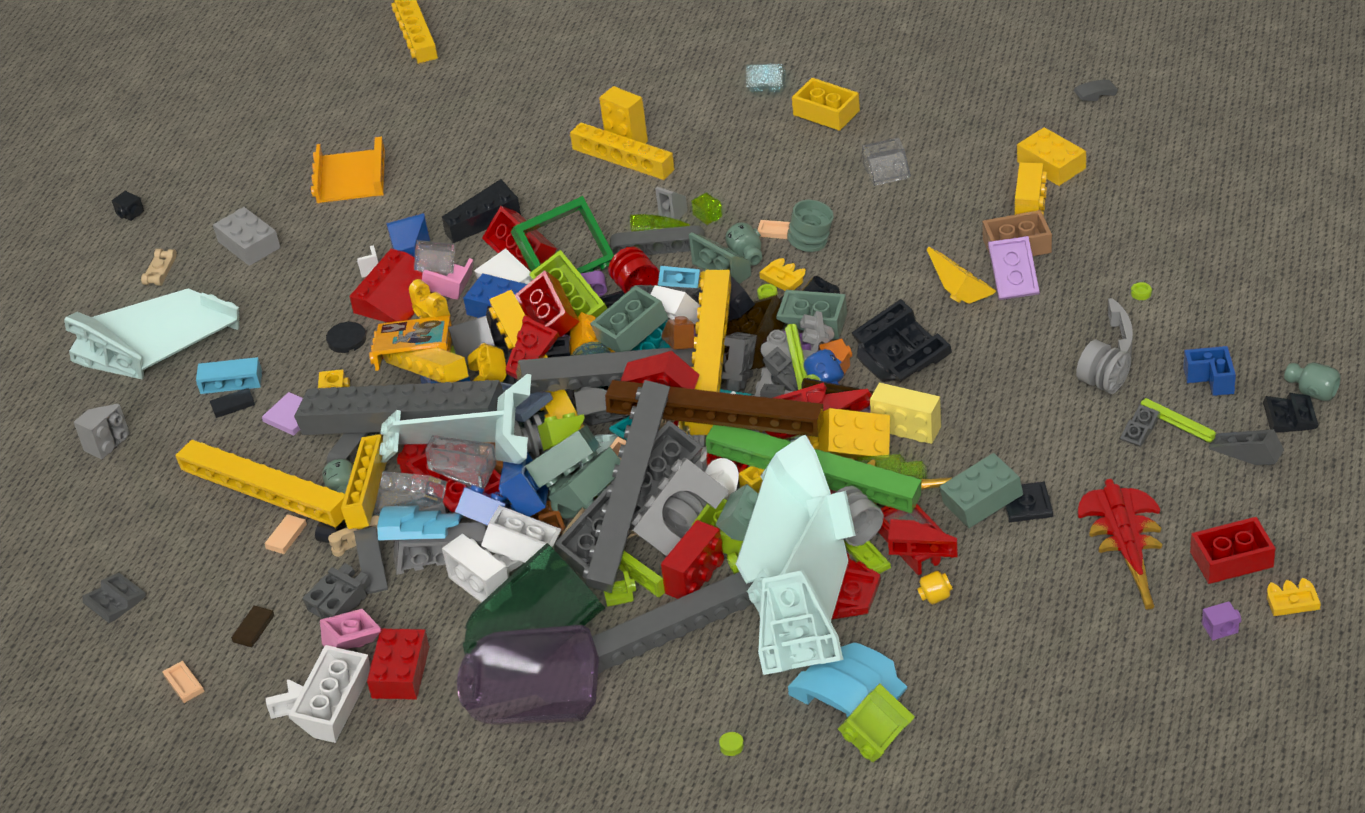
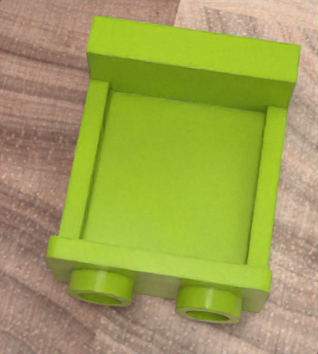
(875, 723)

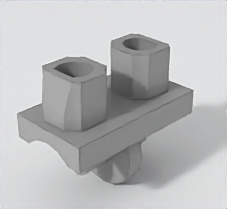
(815, 330)

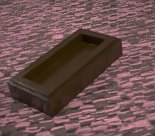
(252, 626)

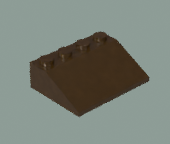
(758, 321)

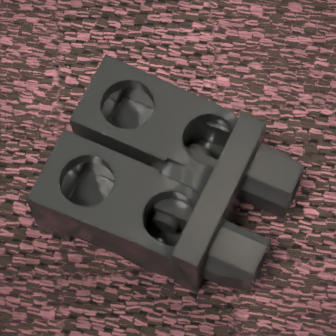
(739, 360)
(337, 592)

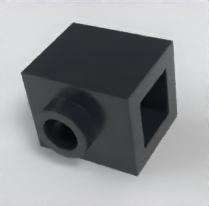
(127, 205)

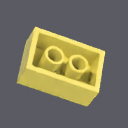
(911, 412)

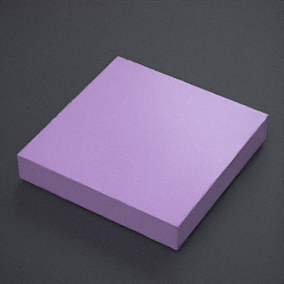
(283, 413)

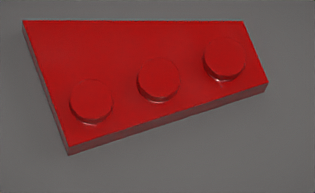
(531, 343)

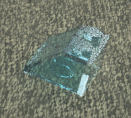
(765, 77)

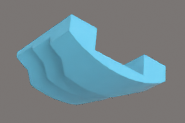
(410, 523)
(847, 681)

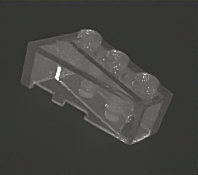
(461, 459)
(409, 490)

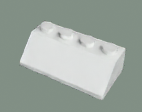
(330, 692)

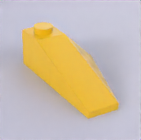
(958, 280)

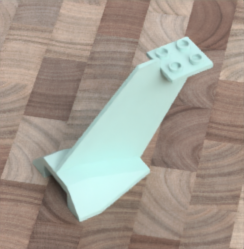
(148, 331)
(478, 427)
(780, 513)
(803, 597)

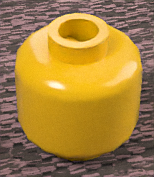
(934, 587)

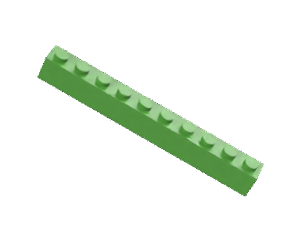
(876, 483)

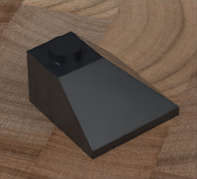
(739, 300)

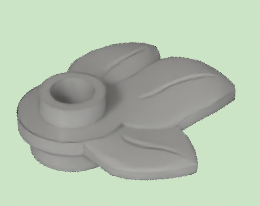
(775, 339)

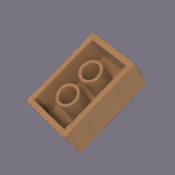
(1020, 225)

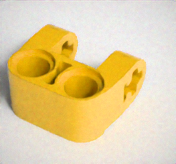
(425, 303)
(489, 363)

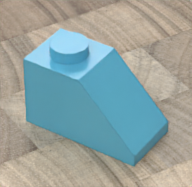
(679, 277)

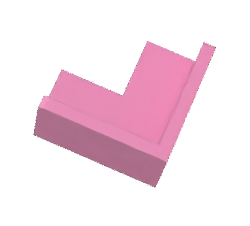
(449, 285)

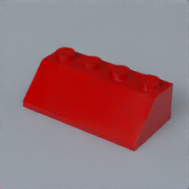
(499, 237)

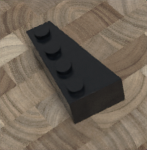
(478, 212)

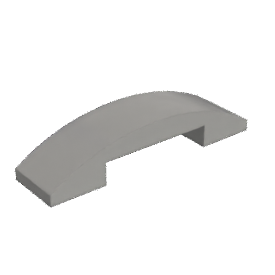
(1120, 318)

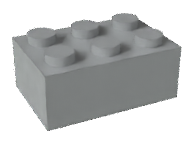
(246, 236)

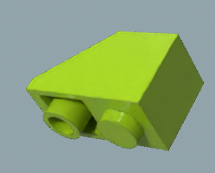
(556, 430)

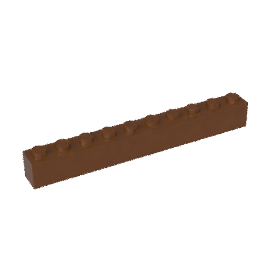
(725, 409)

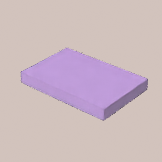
(1013, 268)

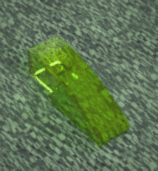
(649, 222)
(897, 464)

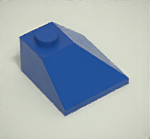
(406, 232)

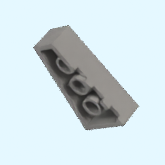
(422, 552)

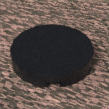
(346, 337)

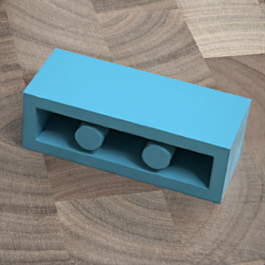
(229, 375)

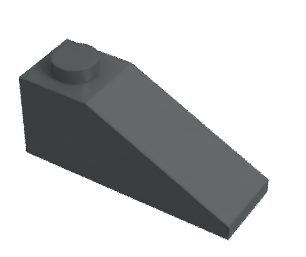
(1254, 447)

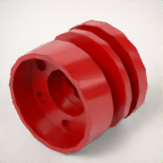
(632, 268)

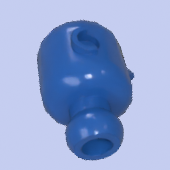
(825, 366)

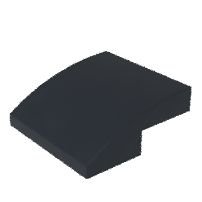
(1290, 414)

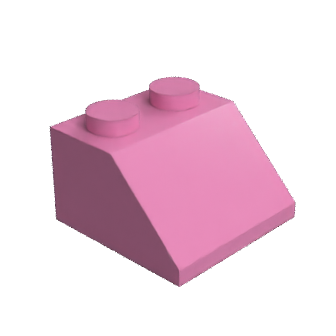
(349, 630)

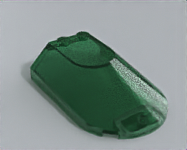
(535, 596)

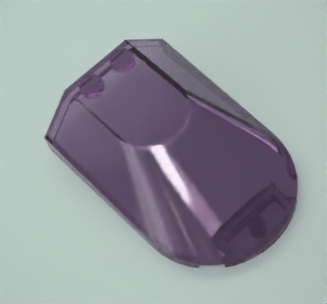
(530, 676)

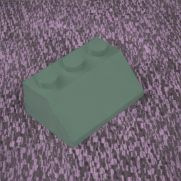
(713, 256)
(587, 481)

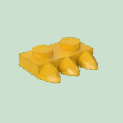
(782, 276)
(1292, 599)

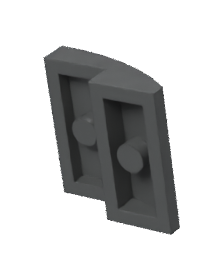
(470, 335)
(114, 597)

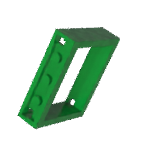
(579, 204)

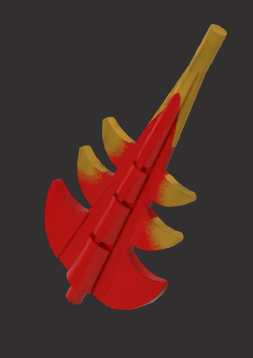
(1120, 519)

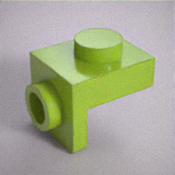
(621, 591)

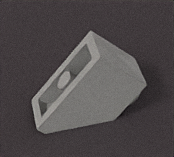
(670, 203)

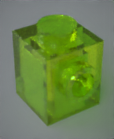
(706, 208)

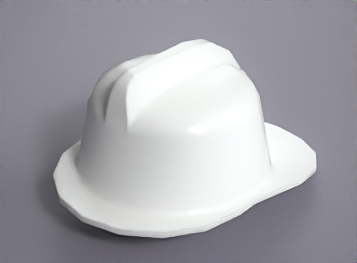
(725, 473)

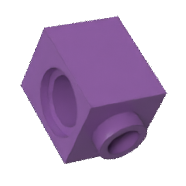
(1221, 620)

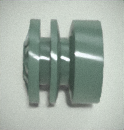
(810, 225)

